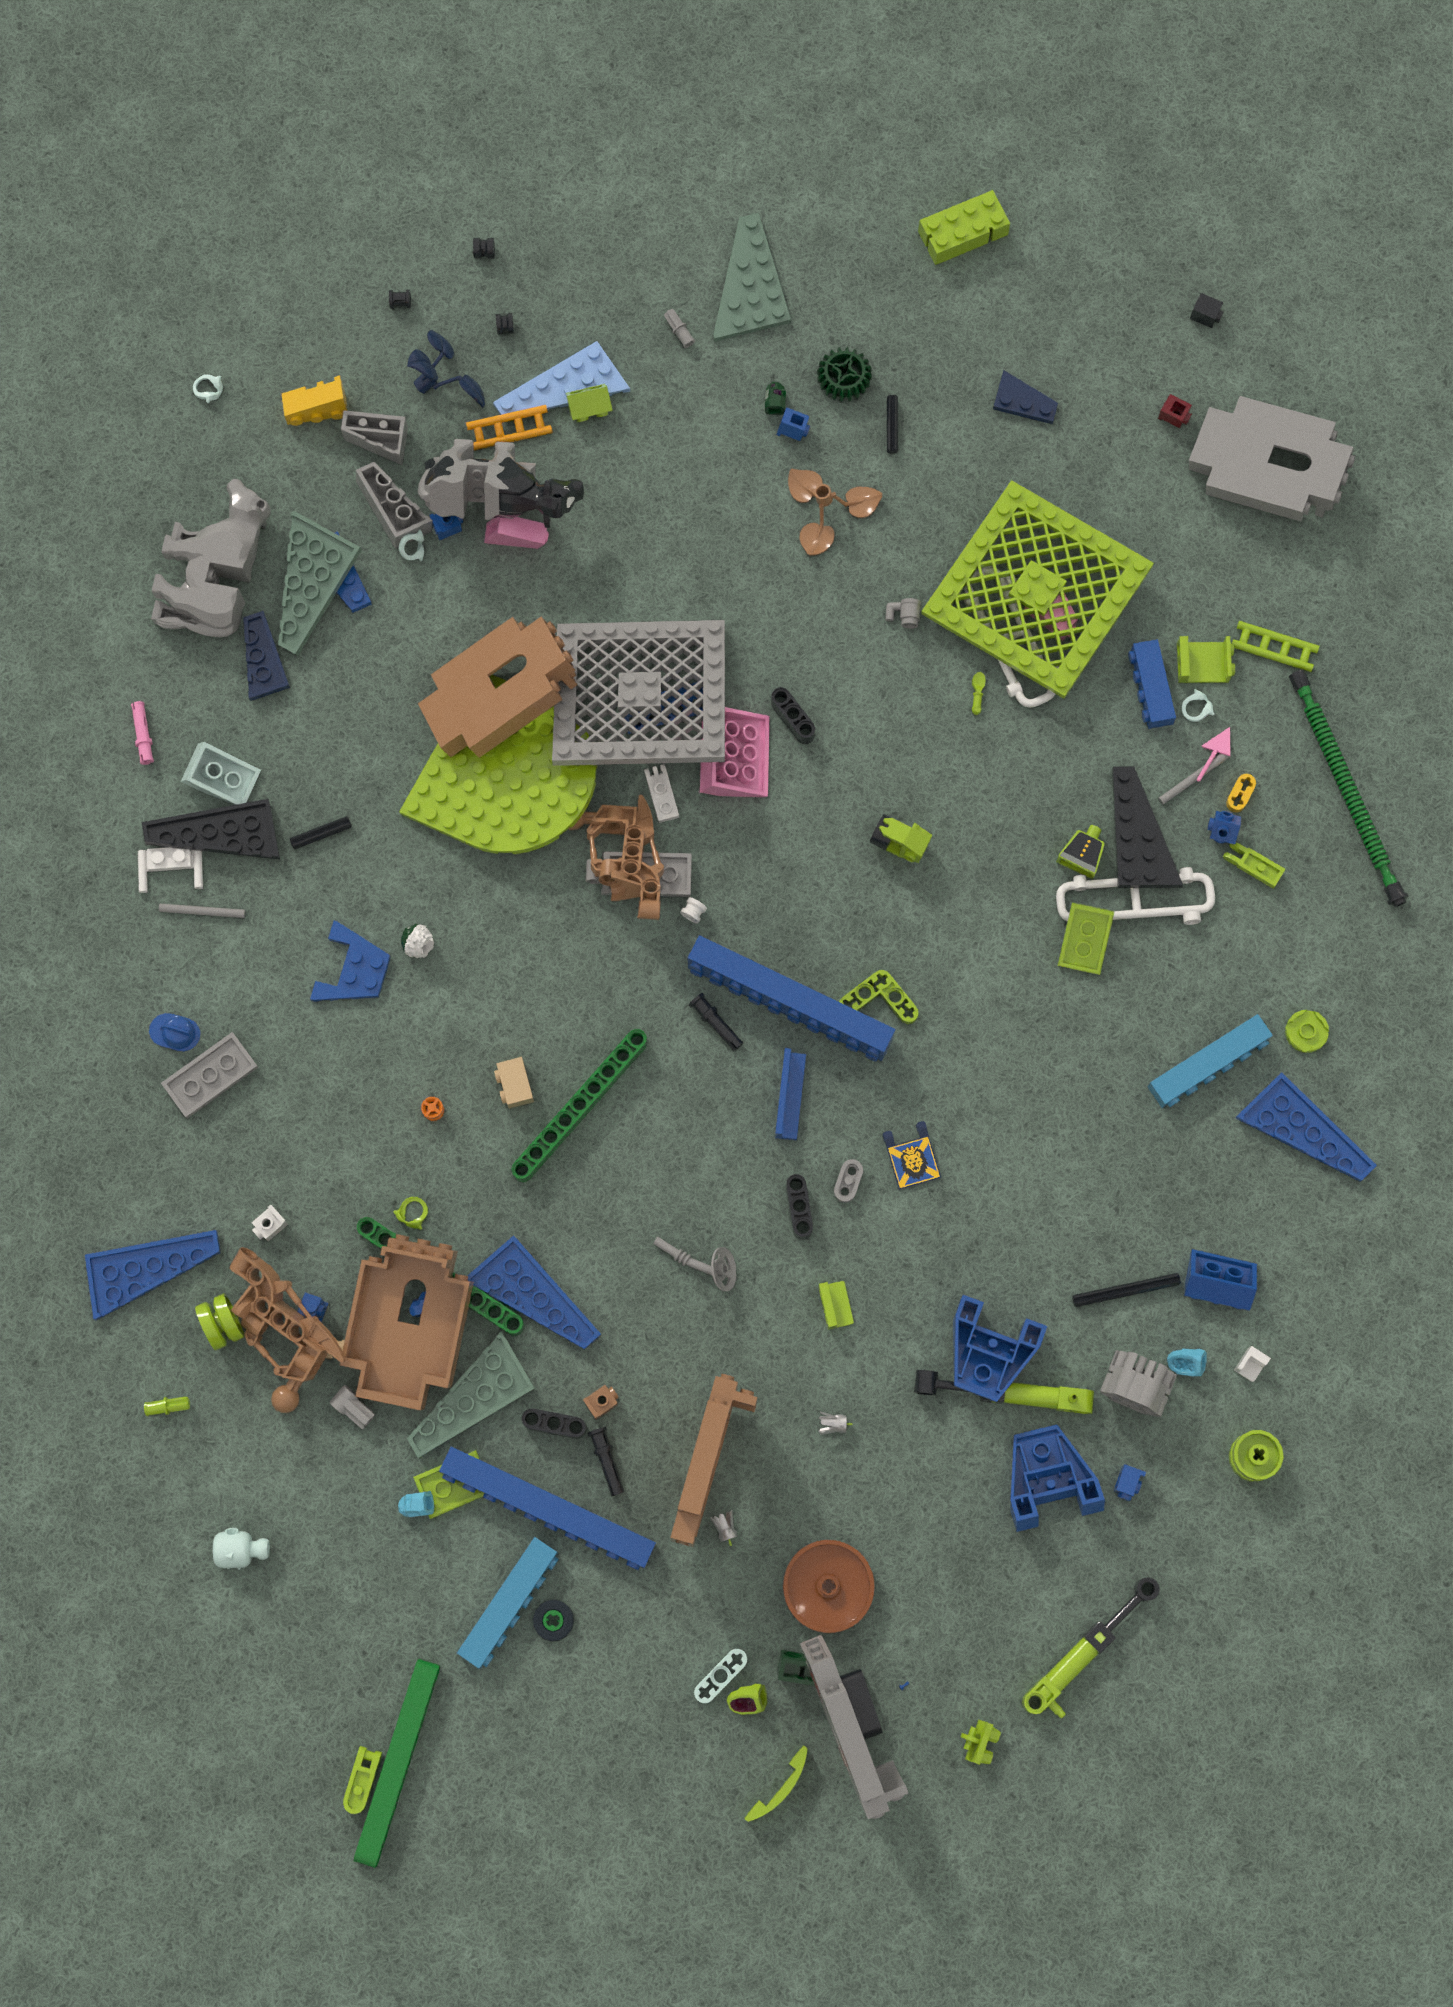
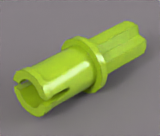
(166, 1406)

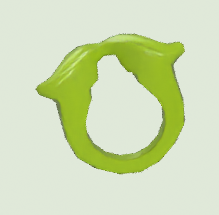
(416, 1223)

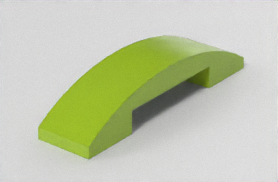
(760, 1808)

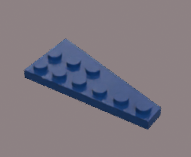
(1296, 1121)
(132, 1271)
(525, 1286)

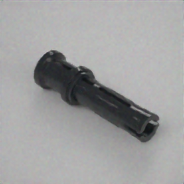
(710, 1015)
(603, 1451)

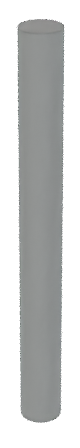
(1191, 779)
(199, 910)

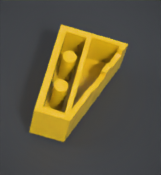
(315, 403)

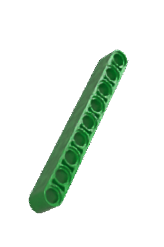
(584, 1095)
(483, 1309)
(396, 1763)

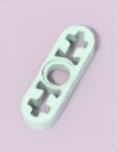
(736, 1667)

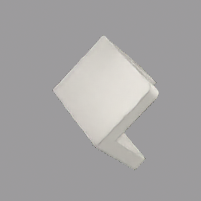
(1252, 1363)

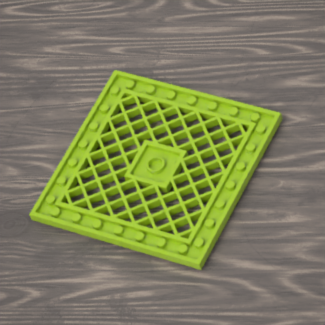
(1037, 589)

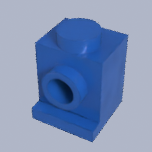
(793, 424)
(446, 529)
(314, 1305)
(1128, 1482)

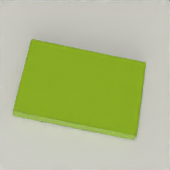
(1085, 938)
(445, 1494)

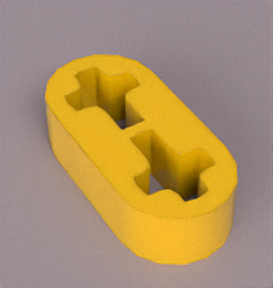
(1237, 791)

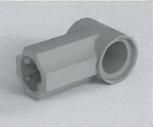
(348, 1404)

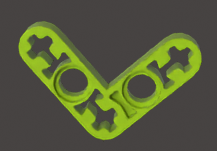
(884, 991)

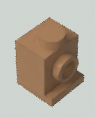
(597, 1409)

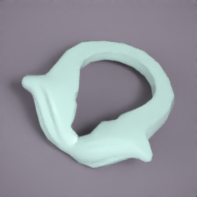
(209, 396)
(420, 549)
(1208, 709)

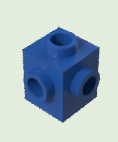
(1224, 827)

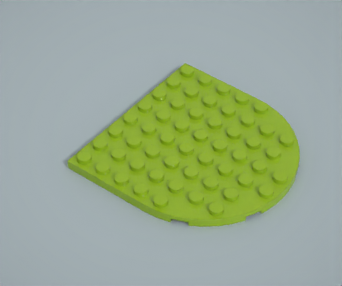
(506, 797)

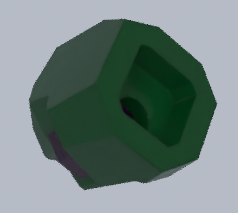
(775, 399)

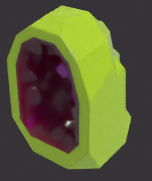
(748, 1699)

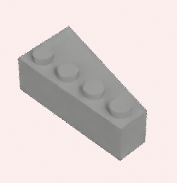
(391, 505)

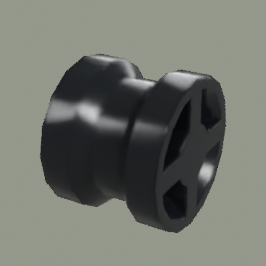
(504, 323)

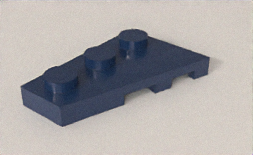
(1023, 400)

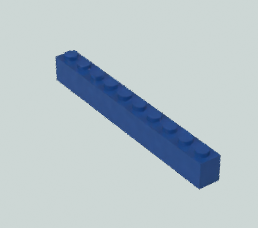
(546, 1507)

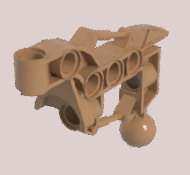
(627, 875)
(315, 1338)

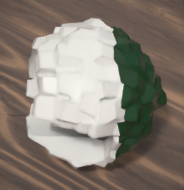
(417, 941)

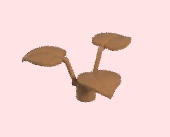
(809, 484)

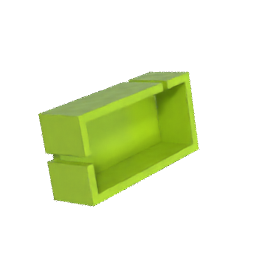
(963, 227)

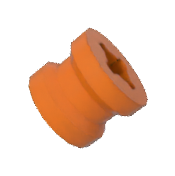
(429, 1106)

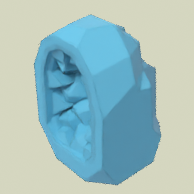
(1188, 1361)
(416, 1504)

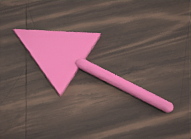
(1218, 744)

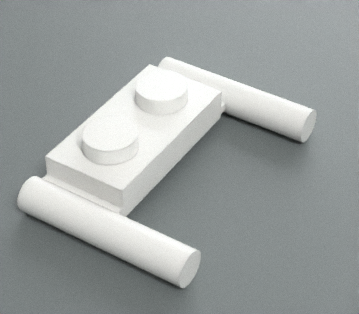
(169, 859)

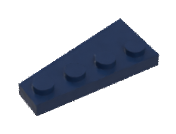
(262, 658)

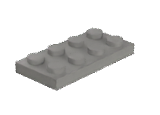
(209, 1075)

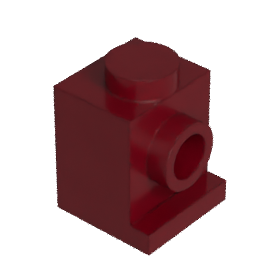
(1175, 405)

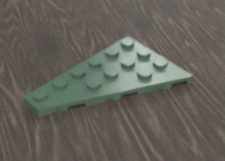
(752, 289)
(315, 571)

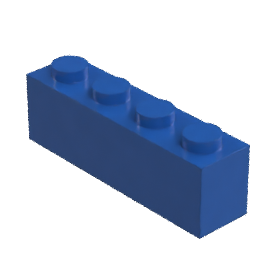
(1152, 684)

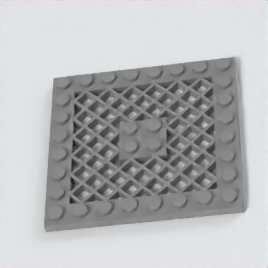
(642, 693)

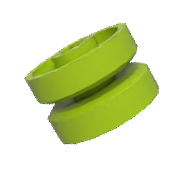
(219, 1322)
(1268, 1451)

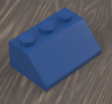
(1221, 1280)

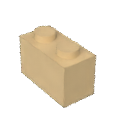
(514, 1083)

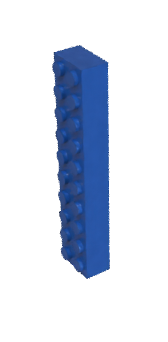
(790, 998)

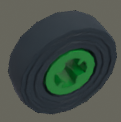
(553, 1608)

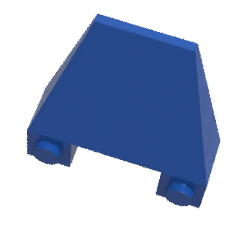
(988, 1360)
(1049, 1470)

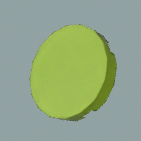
(1302, 1036)

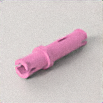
(142, 734)

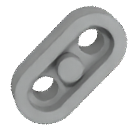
(848, 1181)

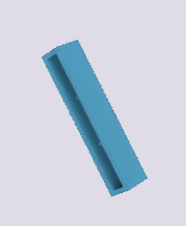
(1209, 1061)
(507, 1603)

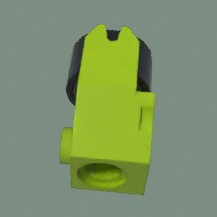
(901, 839)

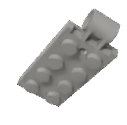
(674, 881)

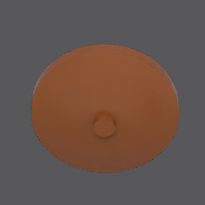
(828, 1586)

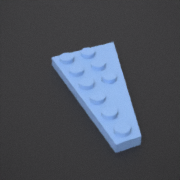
(577, 372)

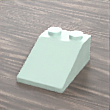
(220, 774)

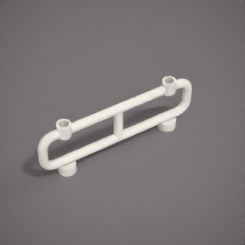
(1014, 687)
(1190, 914)

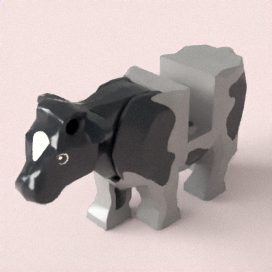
(501, 483)

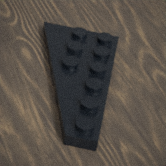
(233, 829)
(1140, 846)

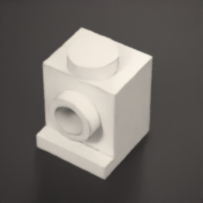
(275, 1227)

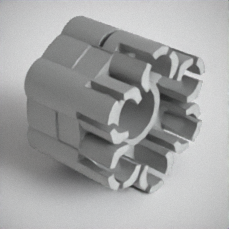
(1136, 1387)

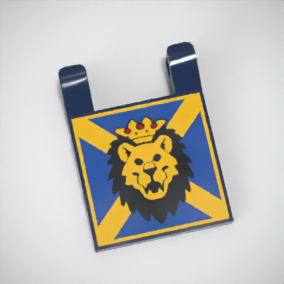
(912, 1160)

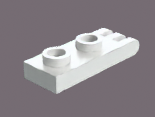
(661, 794)

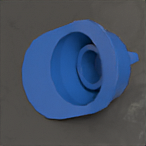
(174, 1032)

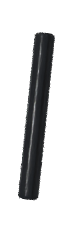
(1126, 1290)

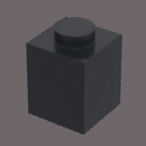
(1207, 310)

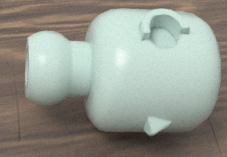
(236, 1549)

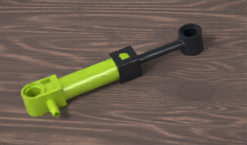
(1060, 1398)
(1090, 1645)

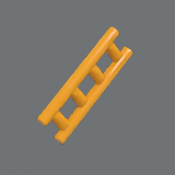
(517, 417)

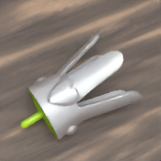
(837, 1422)
(725, 1526)

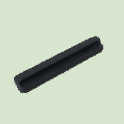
(892, 424)
(320, 832)

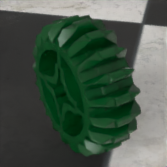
(857, 382)

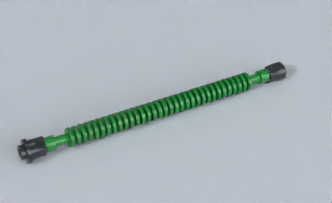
(1353, 799)

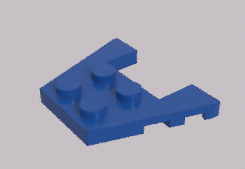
(362, 970)

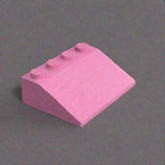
(745, 758)

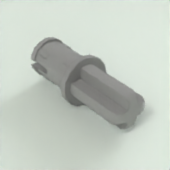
(679, 328)

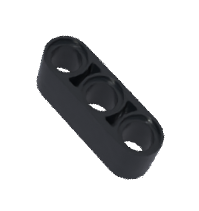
(792, 706)
(799, 1196)
(544, 1418)
(862, 1703)

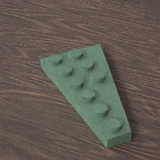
(481, 1391)

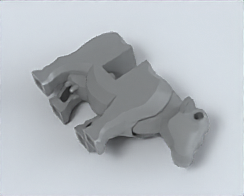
(211, 553)

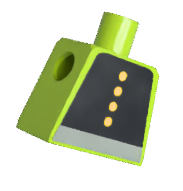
(1083, 852)

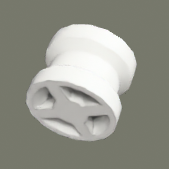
(693, 910)

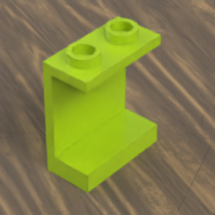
(1205, 661)

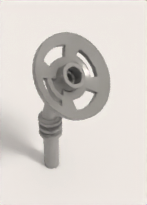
(718, 1268)

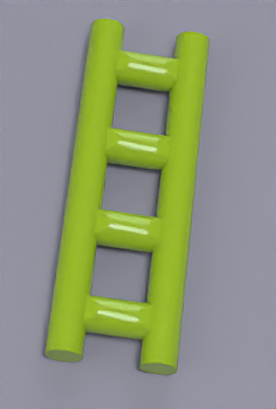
(1281, 657)

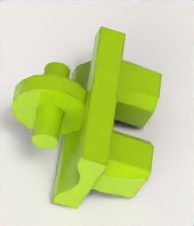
(977, 1741)

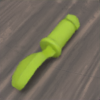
(978, 684)

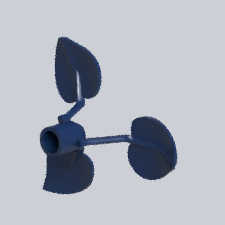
(428, 378)

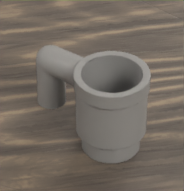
(909, 612)

